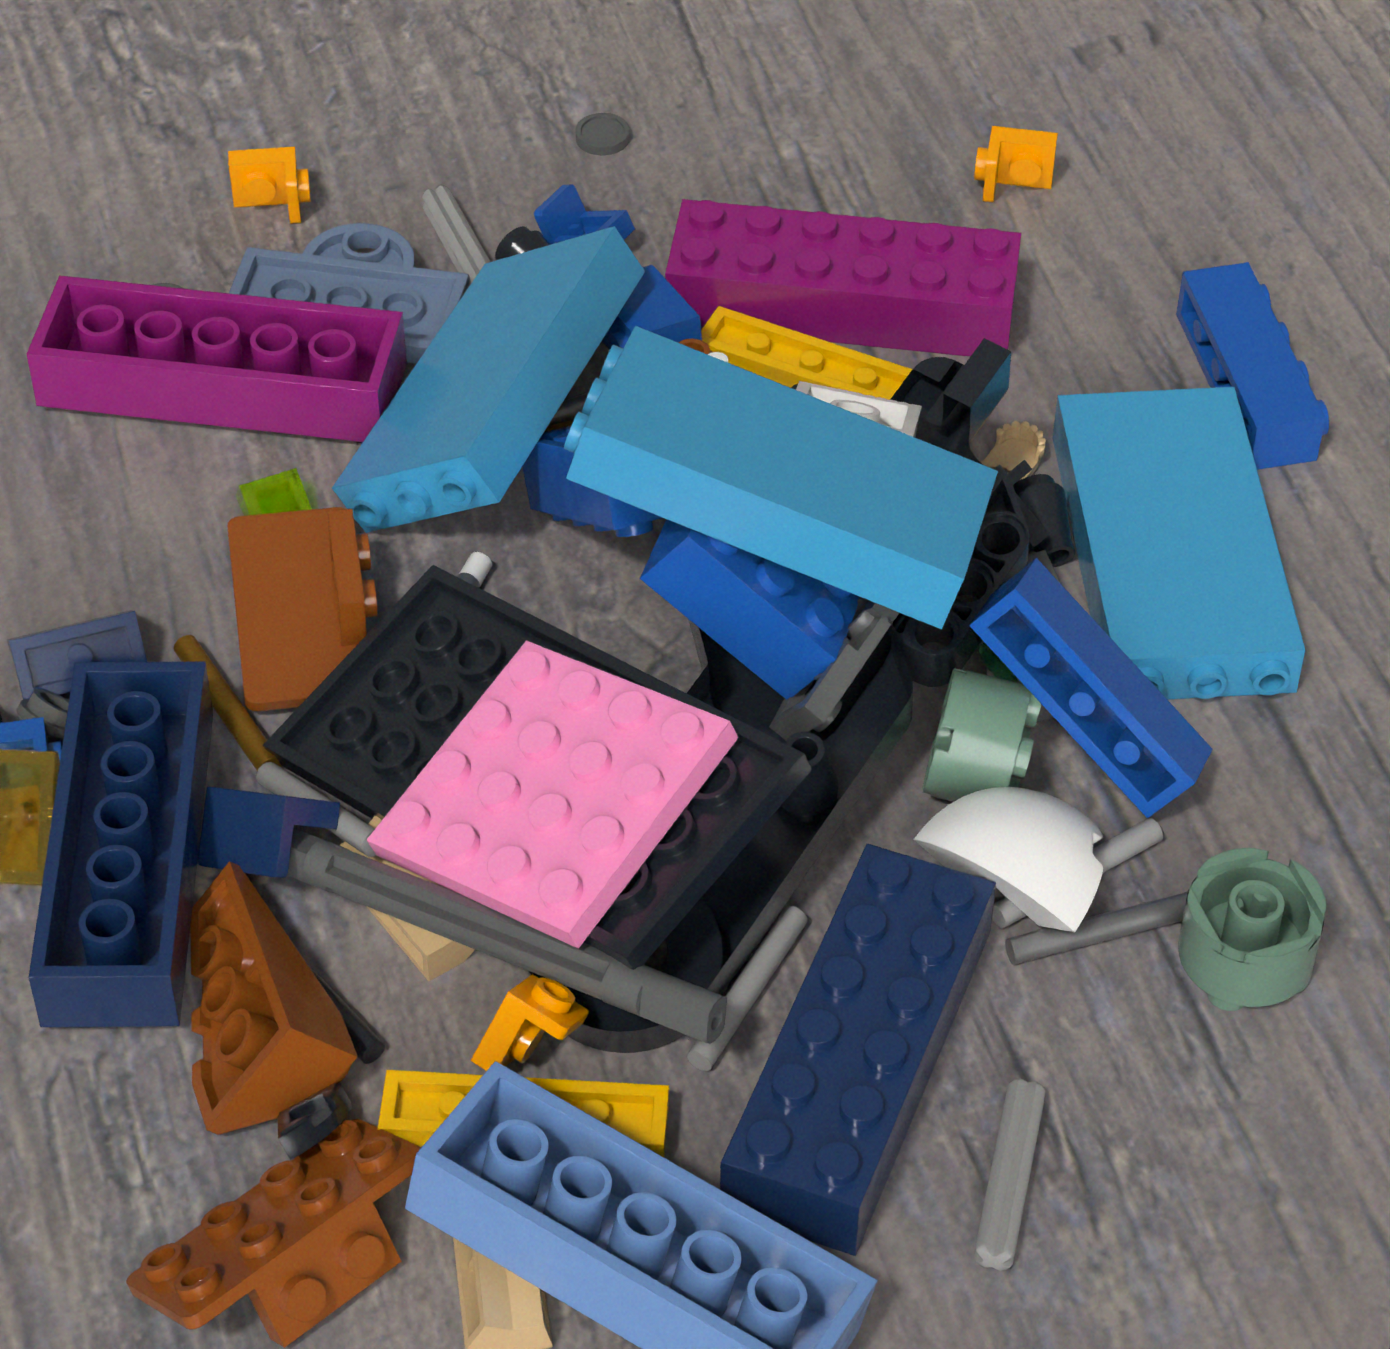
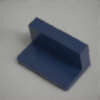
(49, 656)
(257, 828)

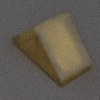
(26, 813)

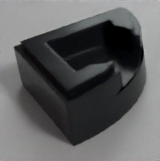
(312, 1119)

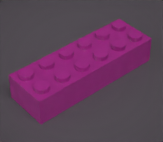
(848, 275)
(216, 358)

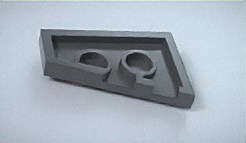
(820, 700)

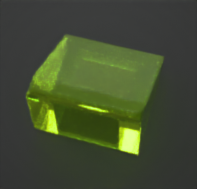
(273, 494)

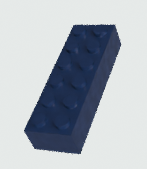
(123, 846)
(859, 1047)

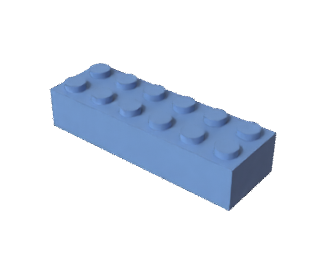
(625, 1229)

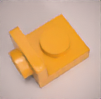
(1017, 159)
(268, 178)
(524, 1016)

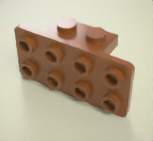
(297, 600)
(291, 1242)

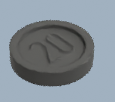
(602, 134)

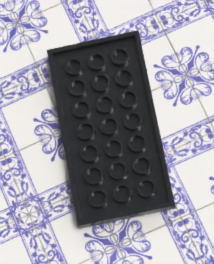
(428, 666)

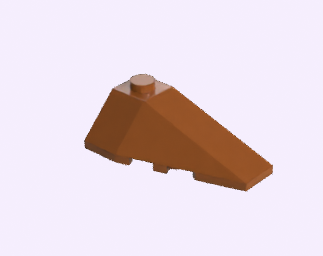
(261, 1012)

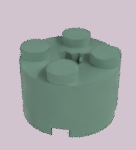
(980, 736)
(1251, 929)

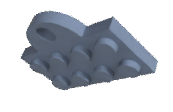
(337, 275)

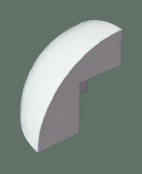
(1027, 845)

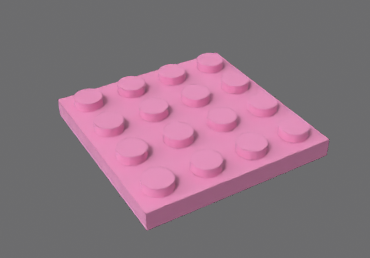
(553, 792)

